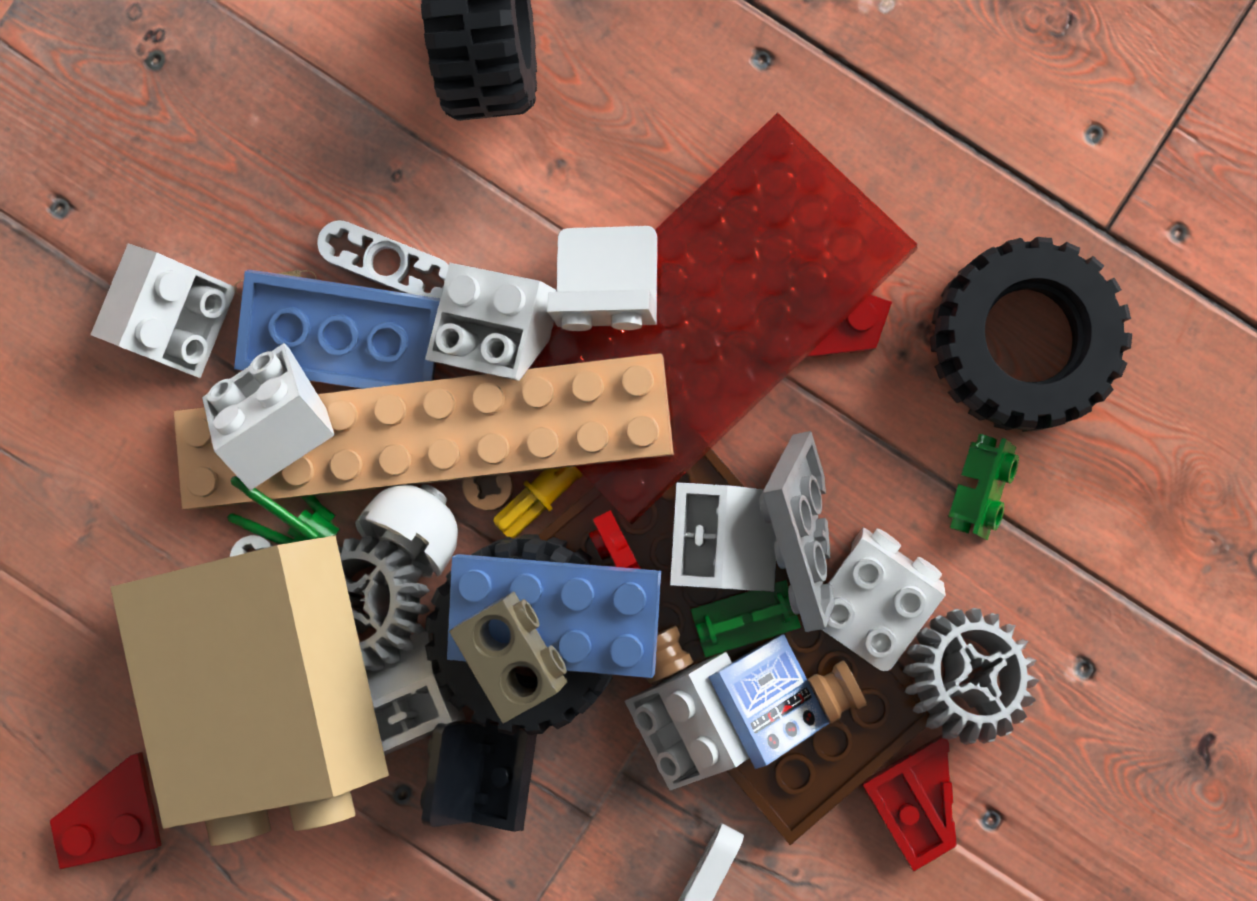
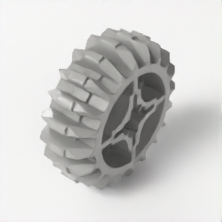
(389, 599)
(996, 706)

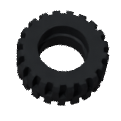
(481, 56)
(1092, 315)
(558, 710)

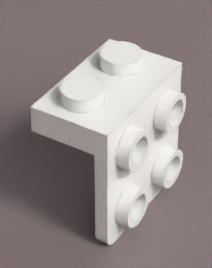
(605, 278)
(881, 598)

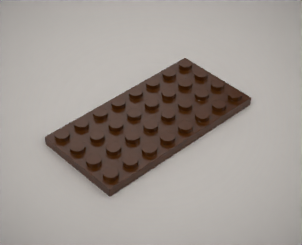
(828, 764)

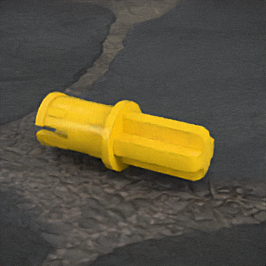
(535, 499)

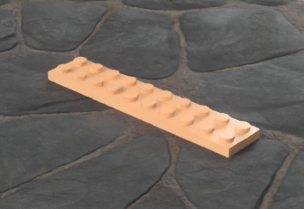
(455, 431)

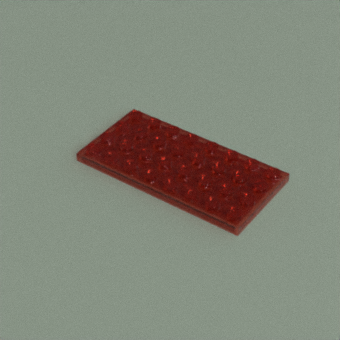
(744, 292)

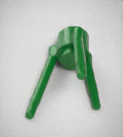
(301, 528)

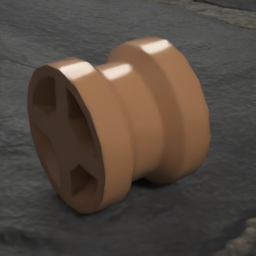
(494, 491)
(669, 654)
(837, 691)

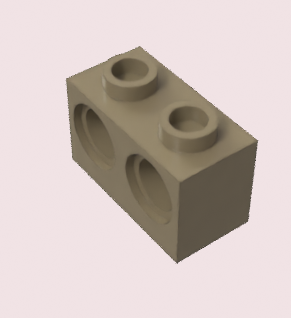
(496, 662)

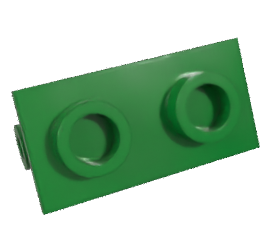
(992, 469)
(744, 619)

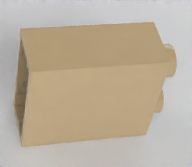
(251, 690)

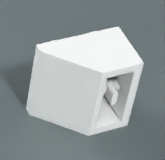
(163, 310)
(490, 322)
(265, 417)
(721, 539)
(409, 698)
(688, 725)

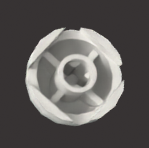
(415, 522)

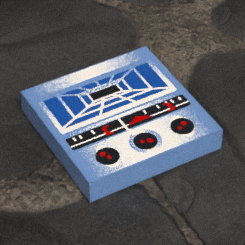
(769, 701)

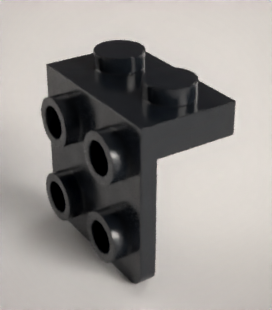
(477, 776)

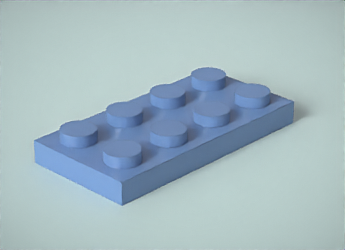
(337, 329)
(589, 613)

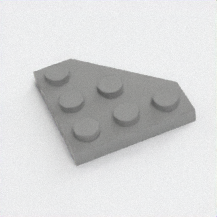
(802, 540)

